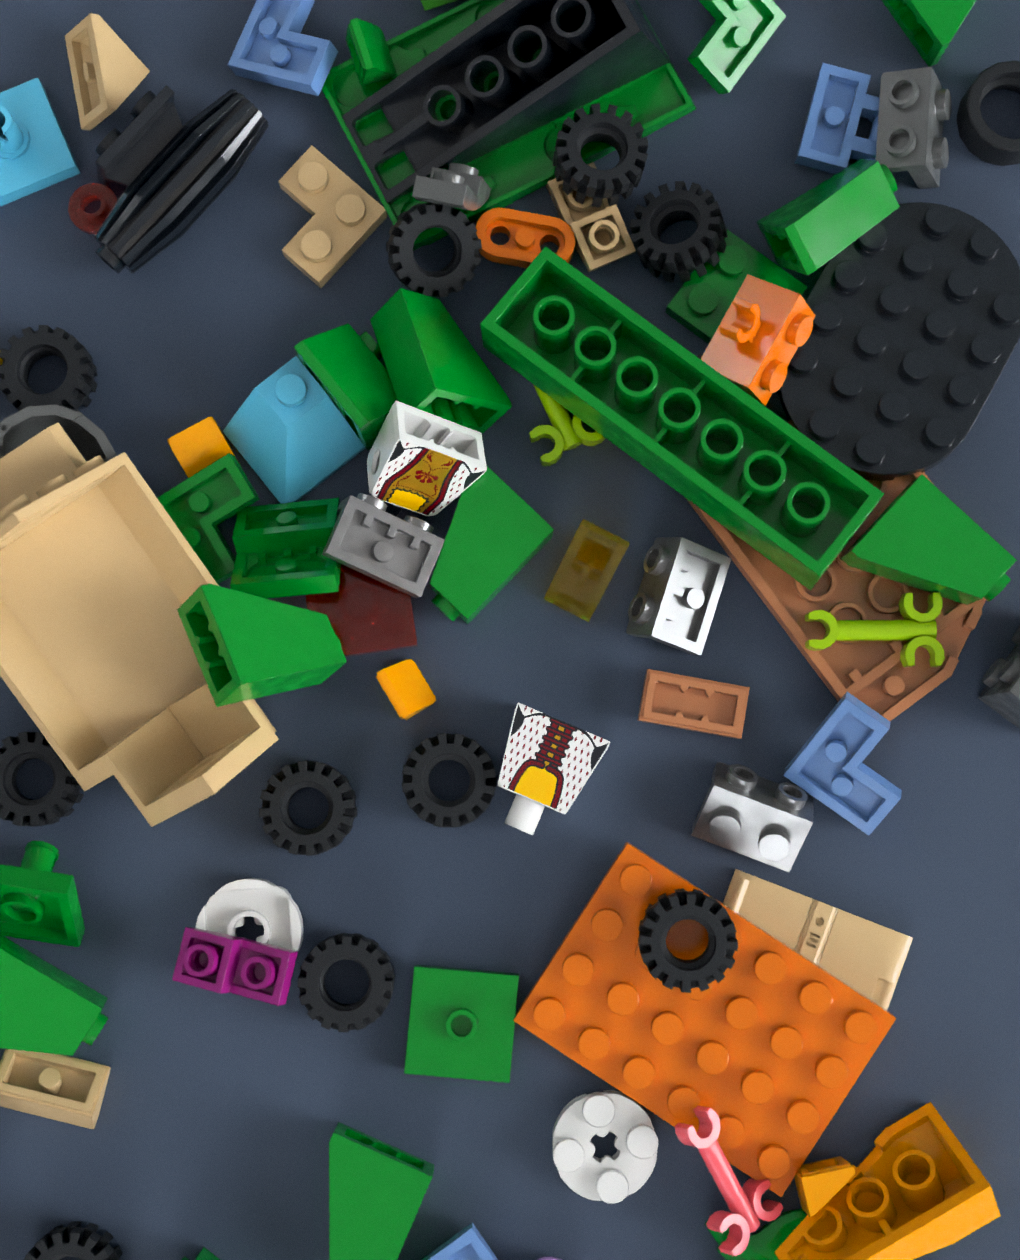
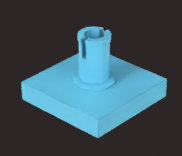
(31, 143)

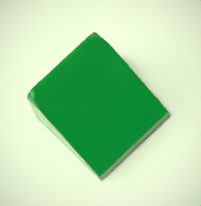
(369, 52)

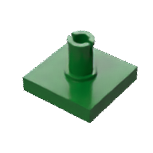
(39, 901)

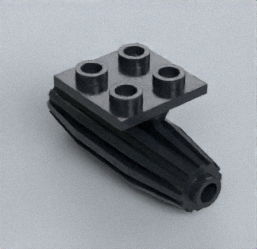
(170, 171)

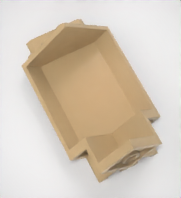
(98, 634)

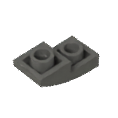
(454, 187)

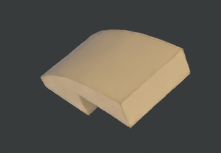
(597, 230)

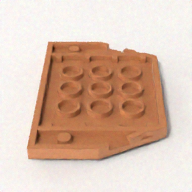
(862, 668)

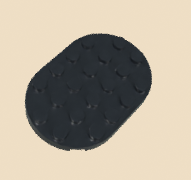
(905, 341)

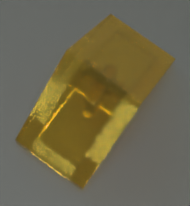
(586, 570)

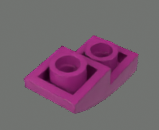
(235, 966)

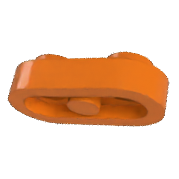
(526, 235)

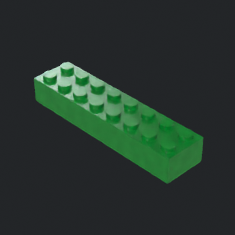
(679, 418)

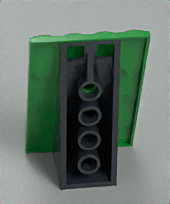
(493, 92)

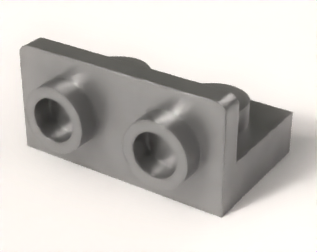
(383, 545)
(678, 594)

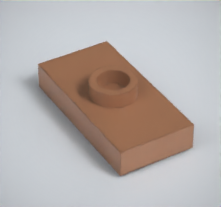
(693, 704)

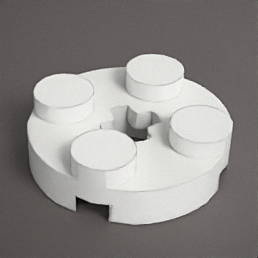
(256, 898)
(609, 1177)

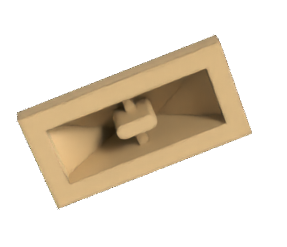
(101, 69)

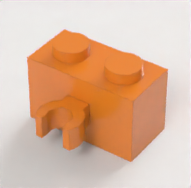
(759, 337)

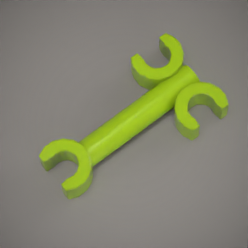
(564, 432)
(917, 628)

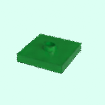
(461, 1023)

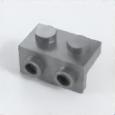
(754, 816)

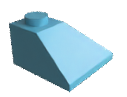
(292, 433)

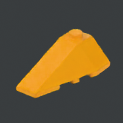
(903, 1201)

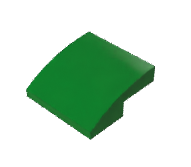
(283, 549)

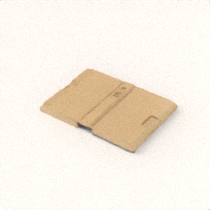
(839, 942)

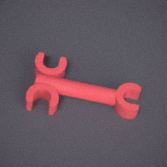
(742, 1201)

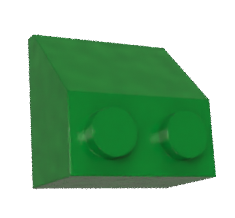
(351, 376)

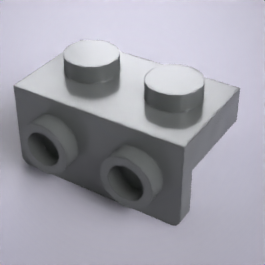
(912, 124)

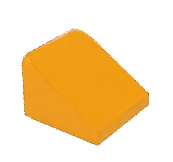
(199, 446)
(406, 688)
(821, 1181)

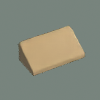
(53, 1086)

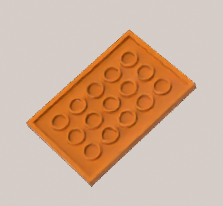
(760, 1047)

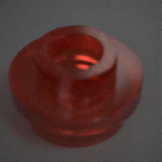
(82, 197)

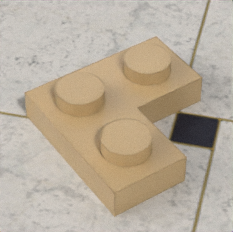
(340, 212)

